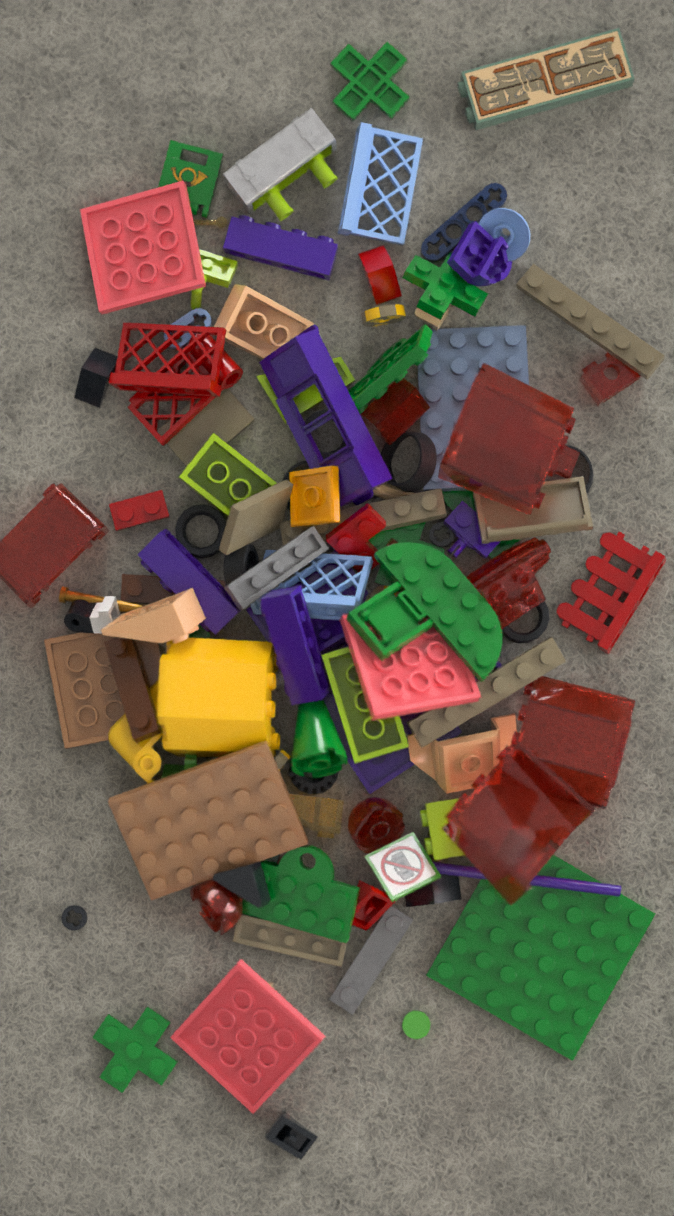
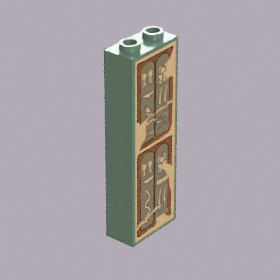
(546, 79)

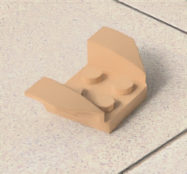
(461, 760)

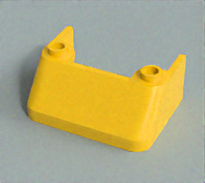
(138, 755)

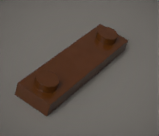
(145, 589)
(133, 688)

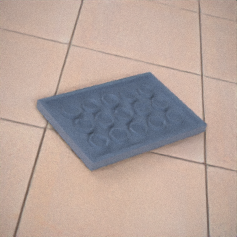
(450, 372)

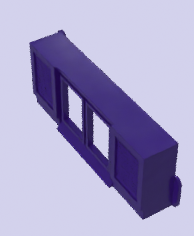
(296, 368)

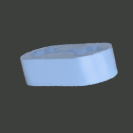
(188, 320)

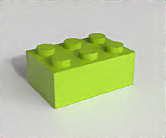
(223, 475)

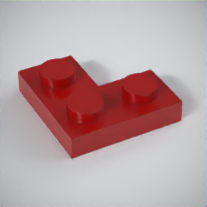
(353, 534)

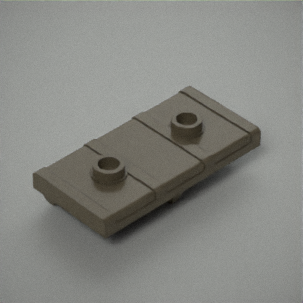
(561, 511)

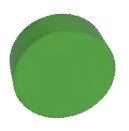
(416, 1024)

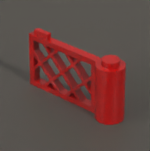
(229, 375)

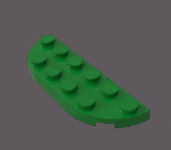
(449, 601)

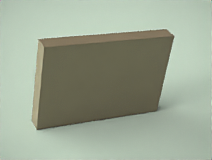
(222, 416)
(255, 517)

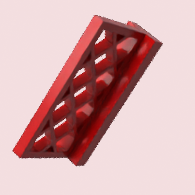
(169, 382)

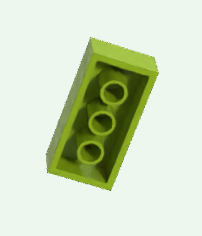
(365, 736)

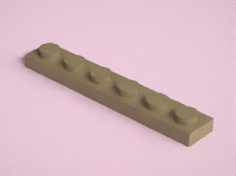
(590, 321)
(395, 511)
(493, 689)

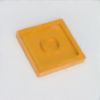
(314, 497)

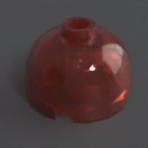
(375, 824)
(220, 905)

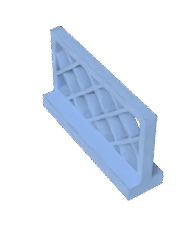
(357, 178)
(333, 603)

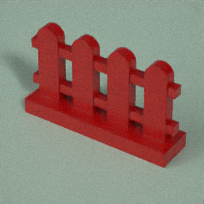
(622, 581)

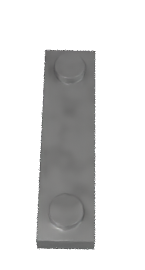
(276, 568)
(371, 959)

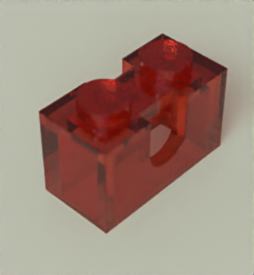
(601, 387)

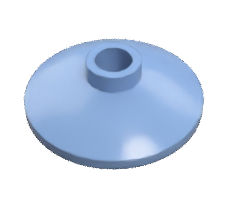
(519, 230)

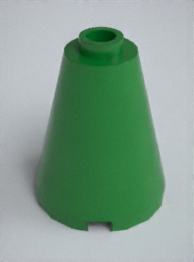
(316, 742)

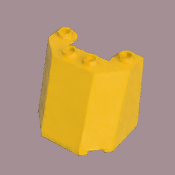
(217, 696)

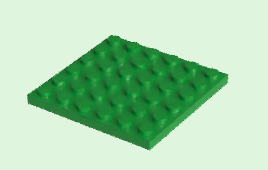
(544, 957)

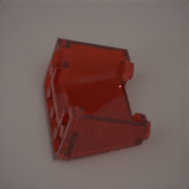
(47, 543)

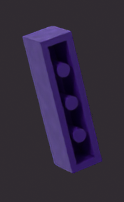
(280, 247)
(181, 572)
(295, 645)

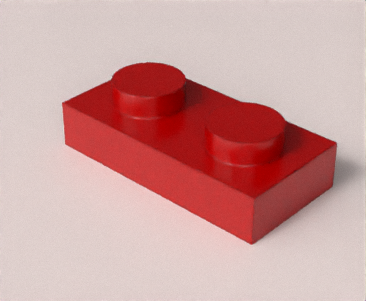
(139, 510)

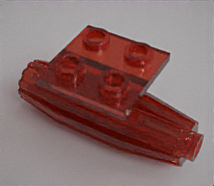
(510, 579)

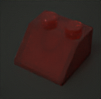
(395, 411)

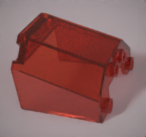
(506, 440)
(576, 734)
(515, 820)

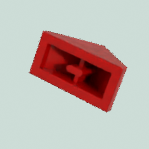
(380, 274)
(370, 905)

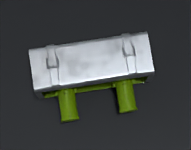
(281, 162)

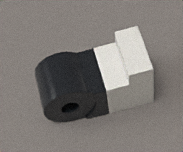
(91, 616)

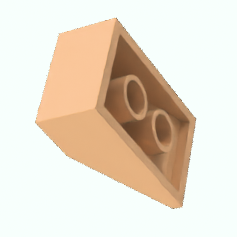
(258, 322)
(161, 620)

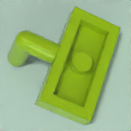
(216, 270)

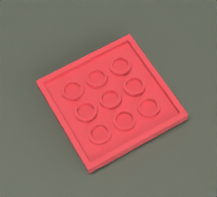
(142, 247)
(414, 678)
(247, 1036)

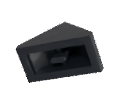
(95, 377)
(247, 883)
(439, 891)
(290, 1135)

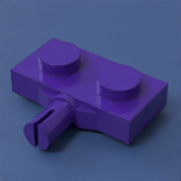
(466, 529)

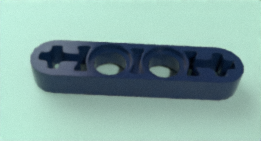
(461, 220)

